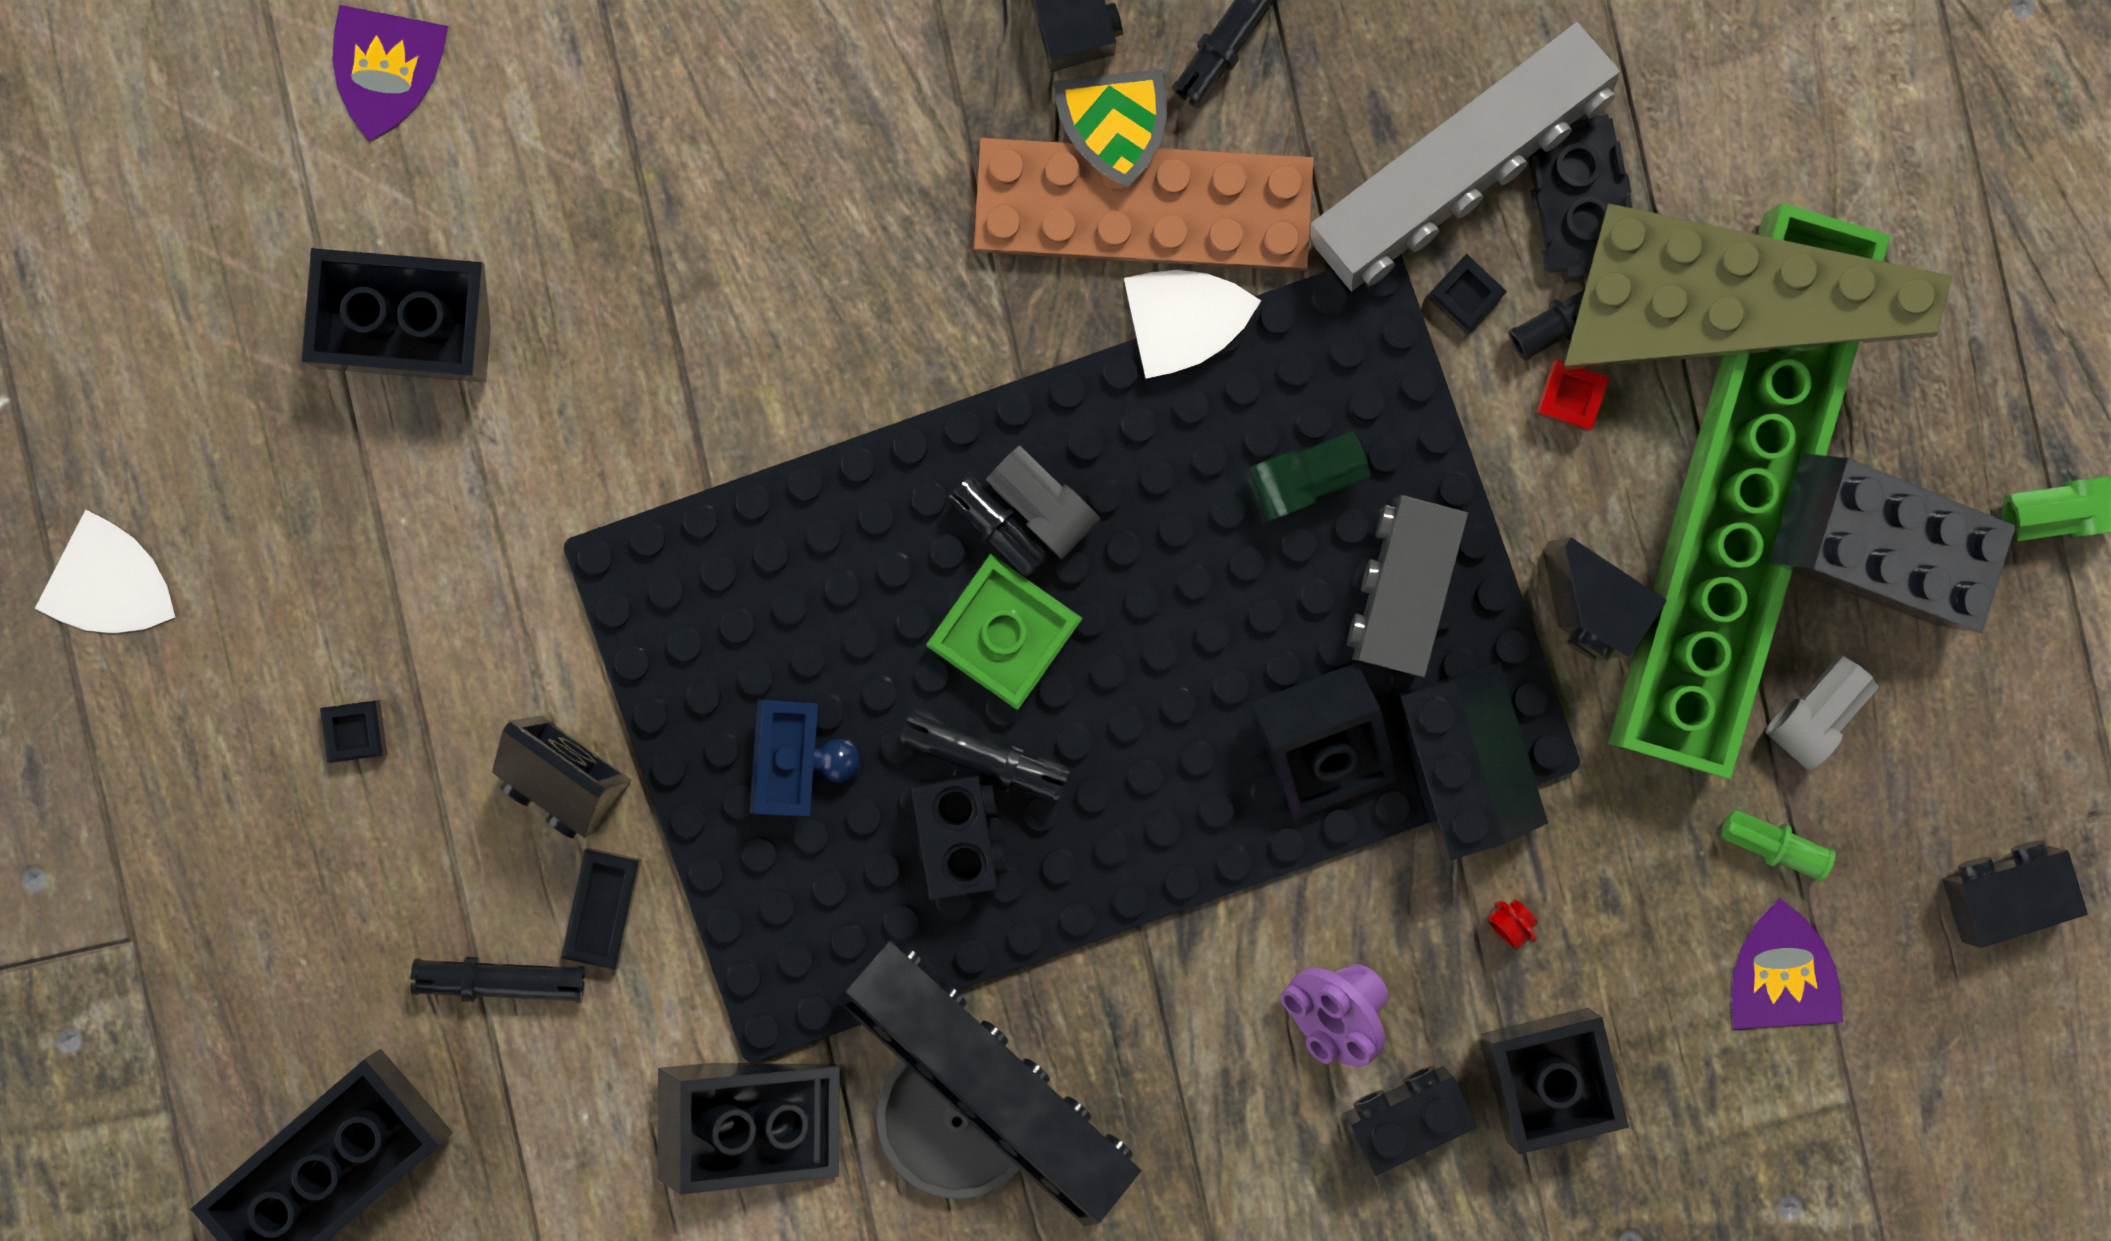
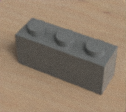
(1407, 585)

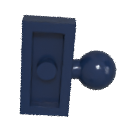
(788, 756)

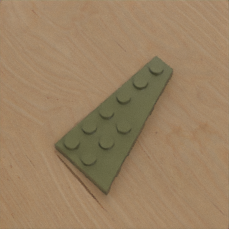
(1716, 291)

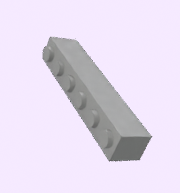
(1465, 157)

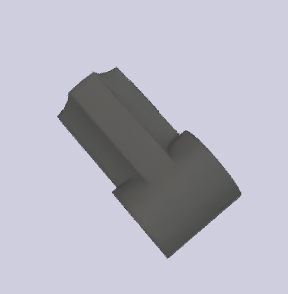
(1051, 509)

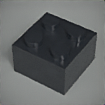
(1554, 1080)

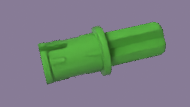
(1778, 845)

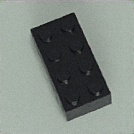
(1892, 542)
(327, 1160)

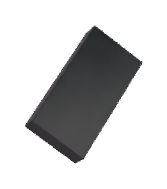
(601, 908)

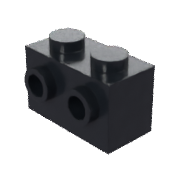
(1409, 1118)

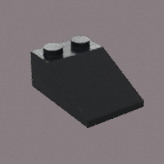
(557, 775)
(747, 1124)

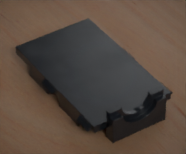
(1574, 191)

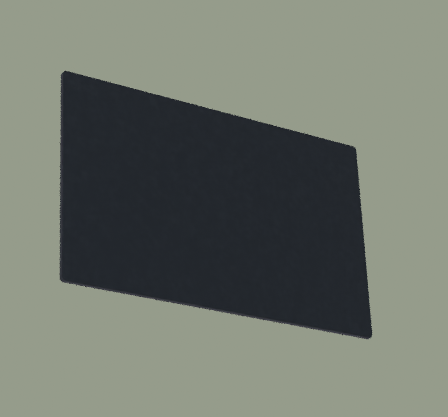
(1190, 610)

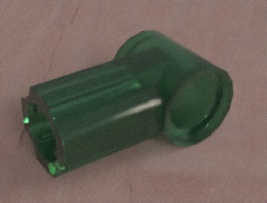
(1298, 478)

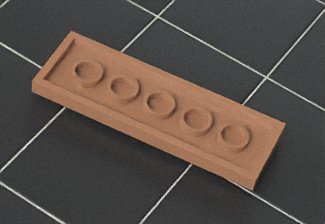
(1177, 211)

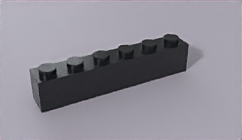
(989, 1083)

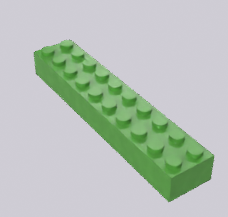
(1711, 639)

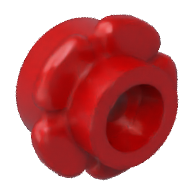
(1513, 923)

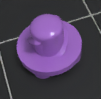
(1339, 1012)

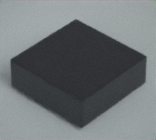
(1466, 293)
(353, 731)

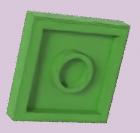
(1004, 631)

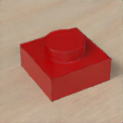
(1572, 396)

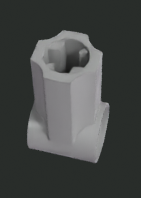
(1812, 723)

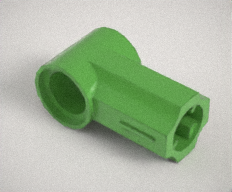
(2074, 509)

